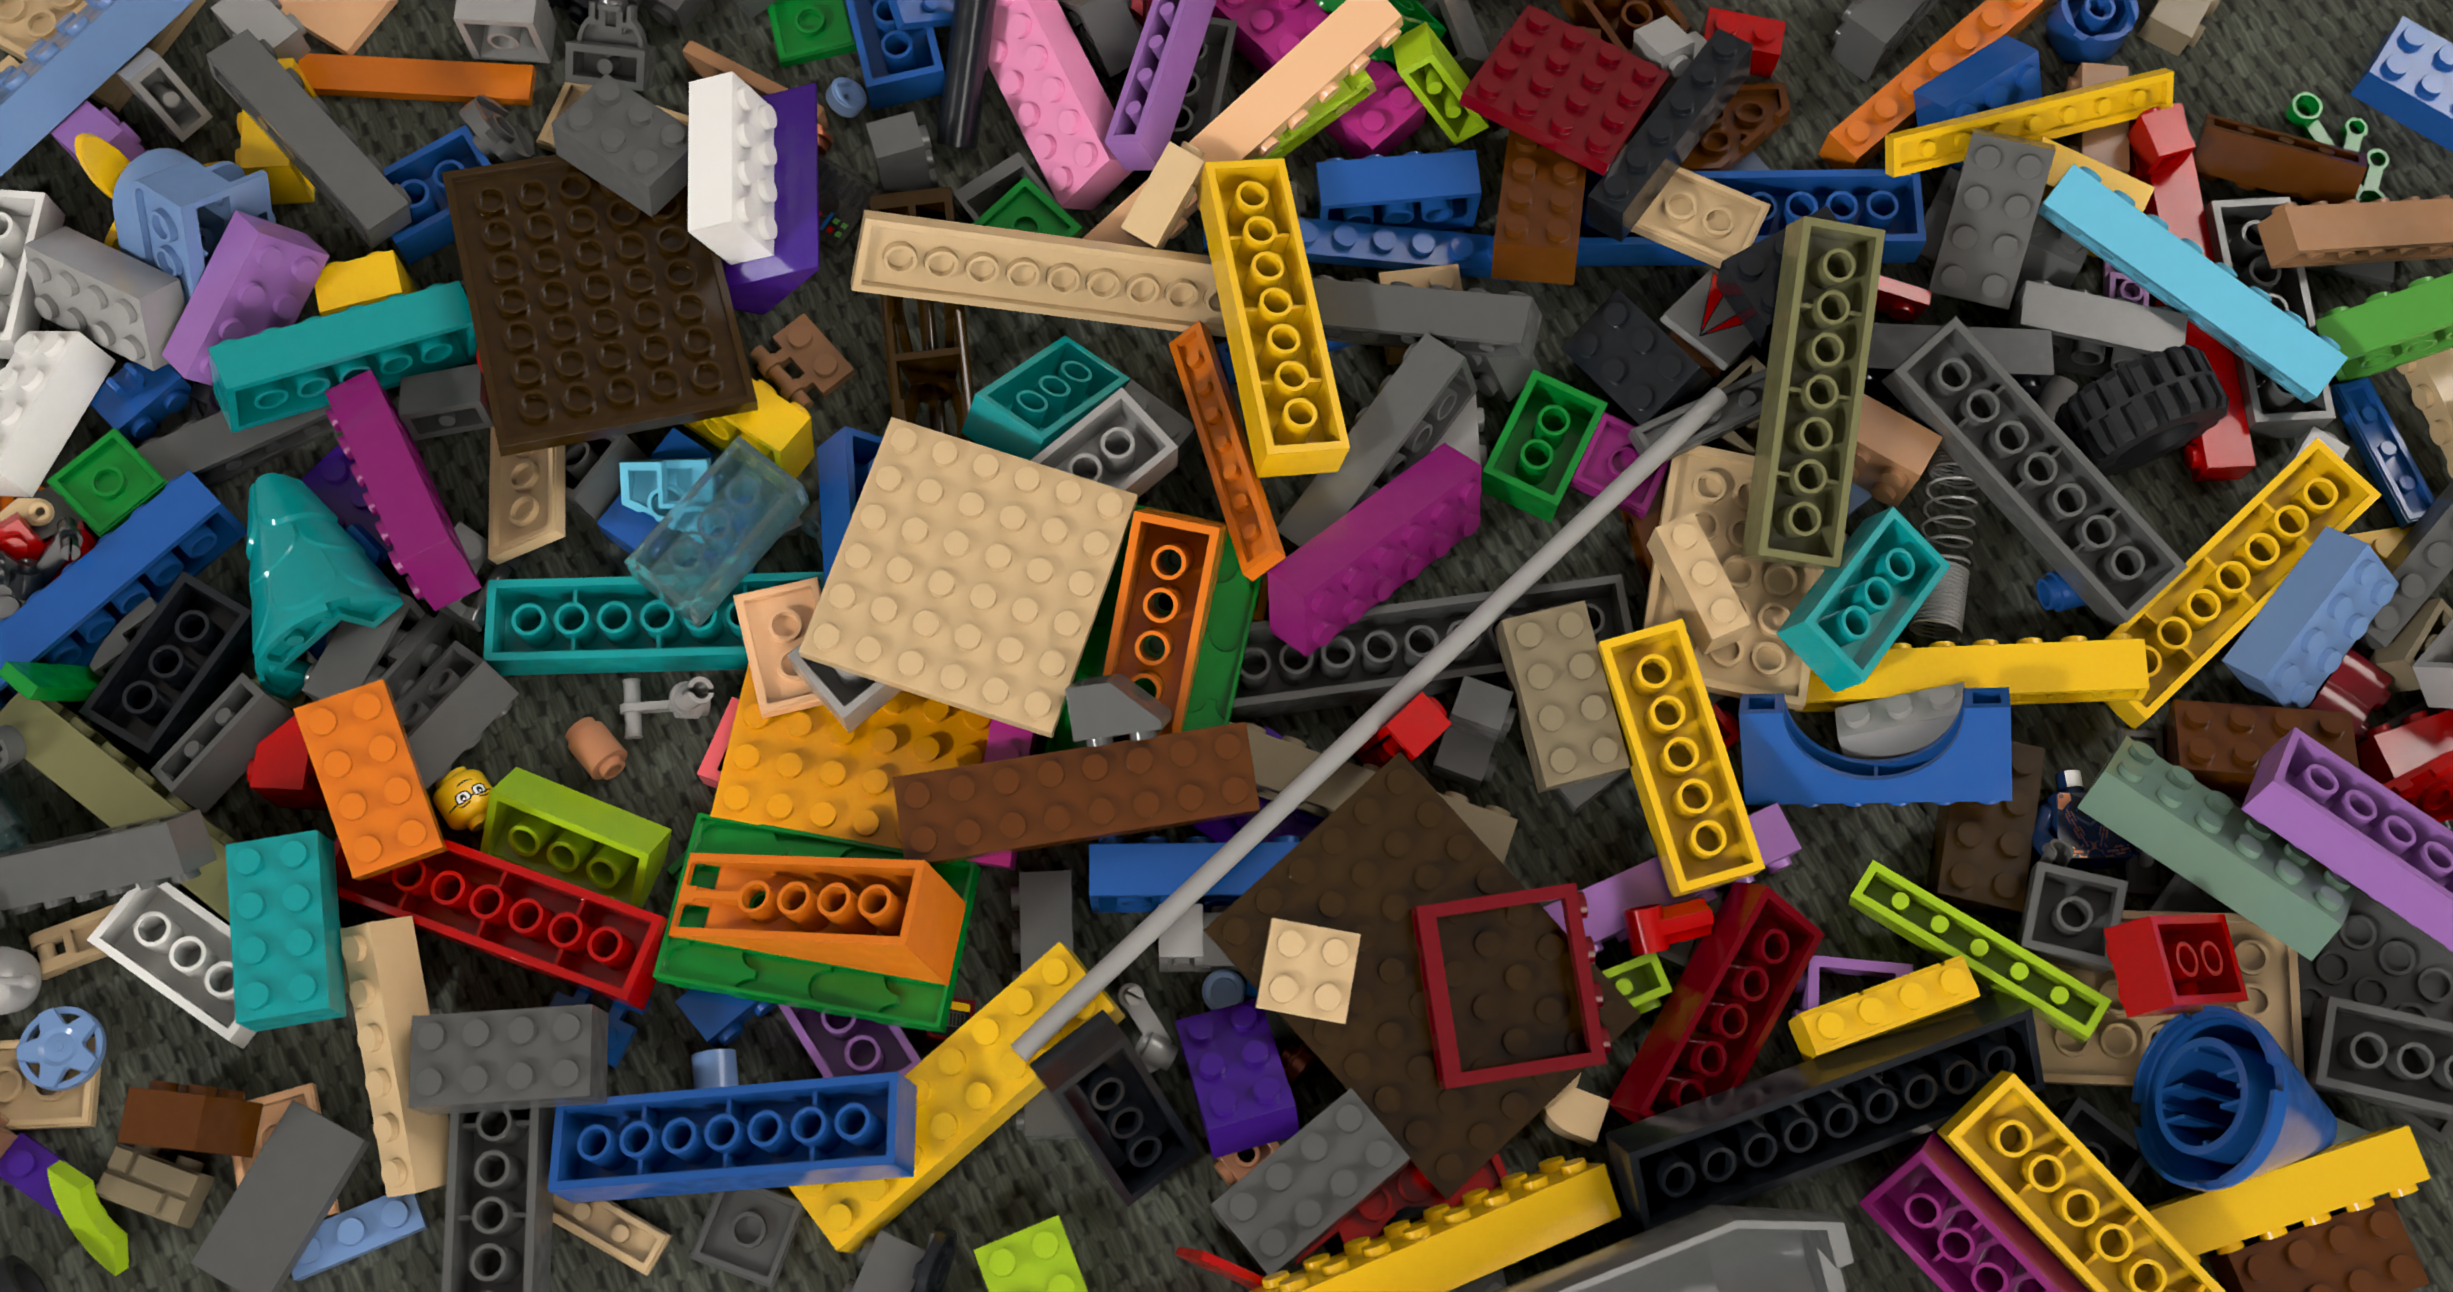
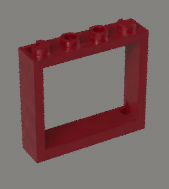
(1438, 1000)

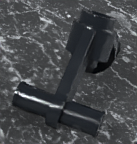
(30, 575)

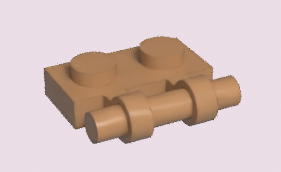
(812, 355)

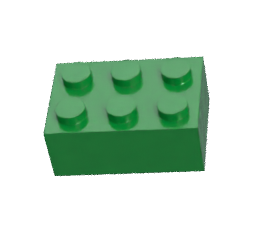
(1541, 446)

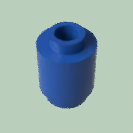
(2056, 593)

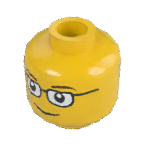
(463, 799)

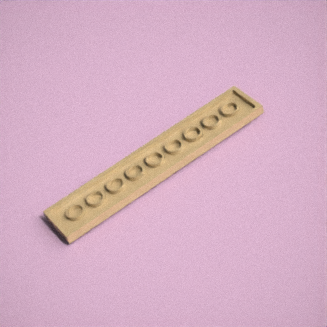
(1035, 273)

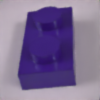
(26, 1169)

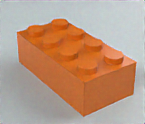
(370, 780)

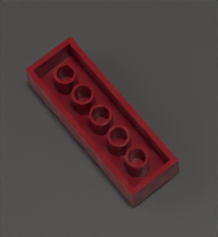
(1721, 1004)

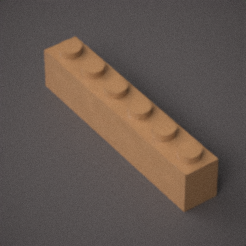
(2358, 232)

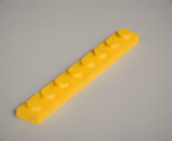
(2046, 116)

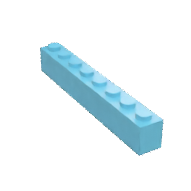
(2192, 284)

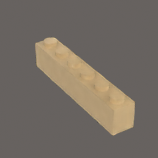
(385, 995)

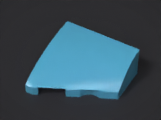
(658, 484)

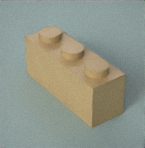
(1698, 583)

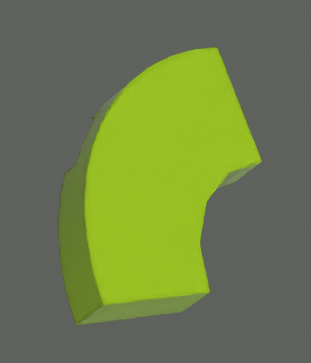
(88, 1218)

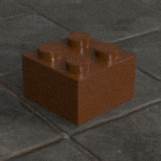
(191, 1119)

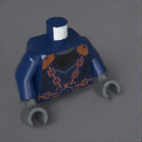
(2075, 839)

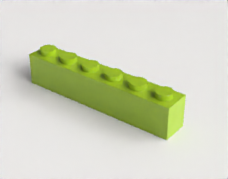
(1990, 956)

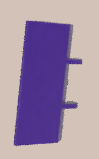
(766, 281)

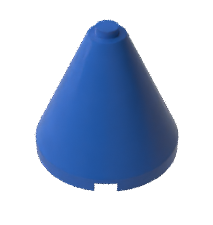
(2224, 1102)

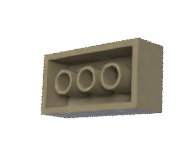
(1561, 696)

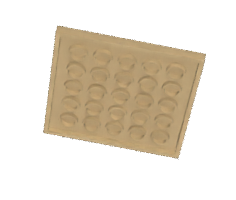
(969, 577)

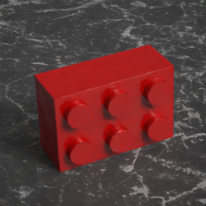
(2174, 964)

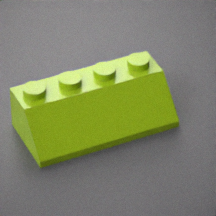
(574, 837)

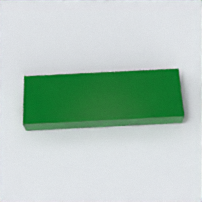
(50, 681)

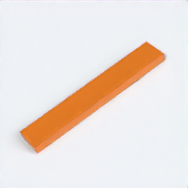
(418, 78)

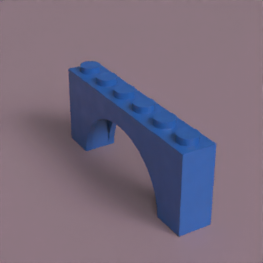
(1961, 766)

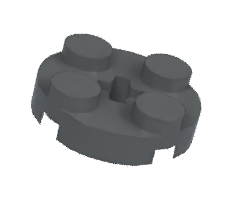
(494, 132)

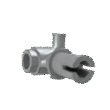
(685, 700)
(1155, 1044)

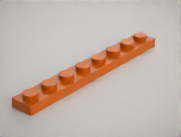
(1227, 452)

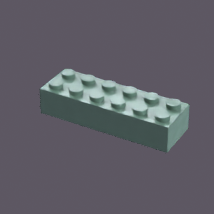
(2218, 847)

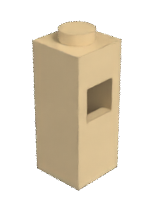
(1165, 195)

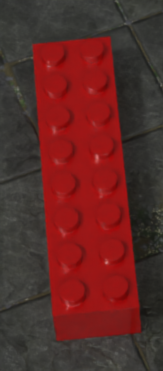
(519, 918)

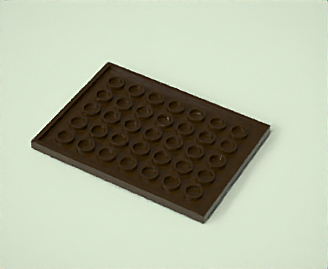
(591, 308)
(1504, 971)

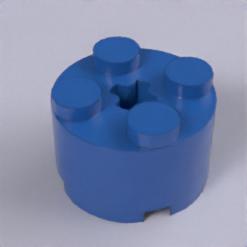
(2090, 28)

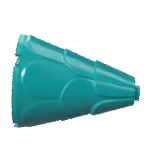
(304, 580)

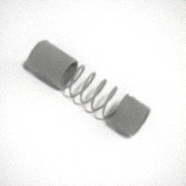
(1948, 598)

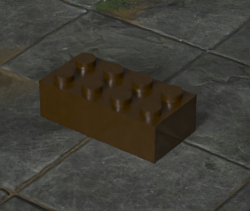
(1986, 850)

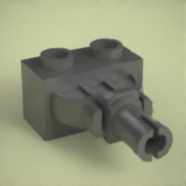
(611, 44)

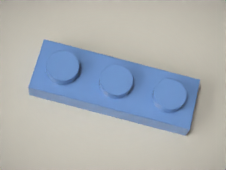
(361, 1232)

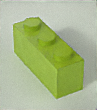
(1437, 82)

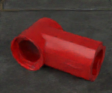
(1657, 926)

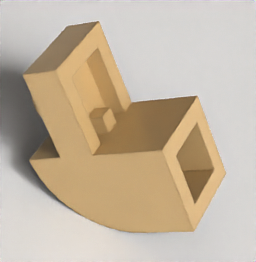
(1576, 1114)

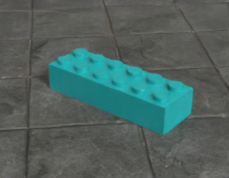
(294, 365)

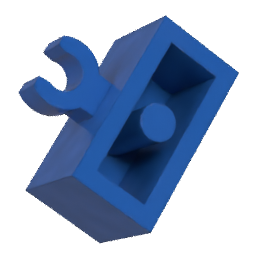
(140, 399)

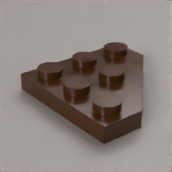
(1741, 127)

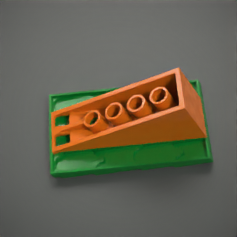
(1181, 653)
(818, 924)

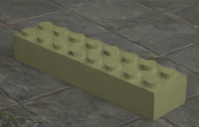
(1813, 393)

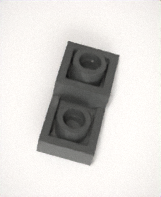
(120, 637)

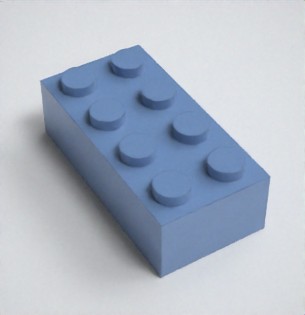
(2311, 620)

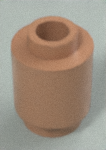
(596, 748)

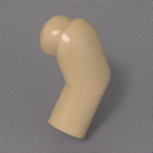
(34, 511)

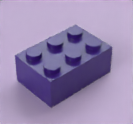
(1237, 1078)

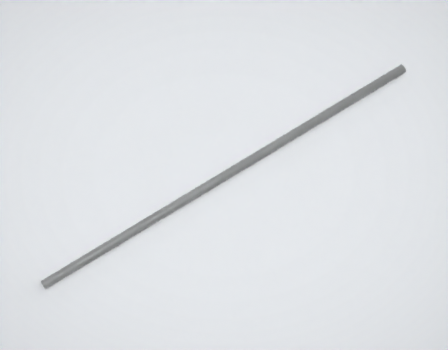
(1363, 729)

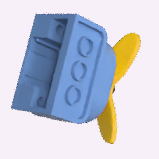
(170, 205)

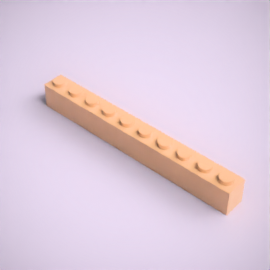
(1281, 97)

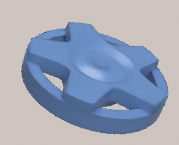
(61, 1048)

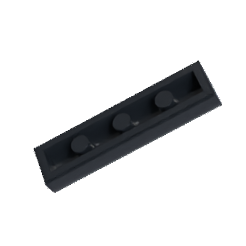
(966, 73)

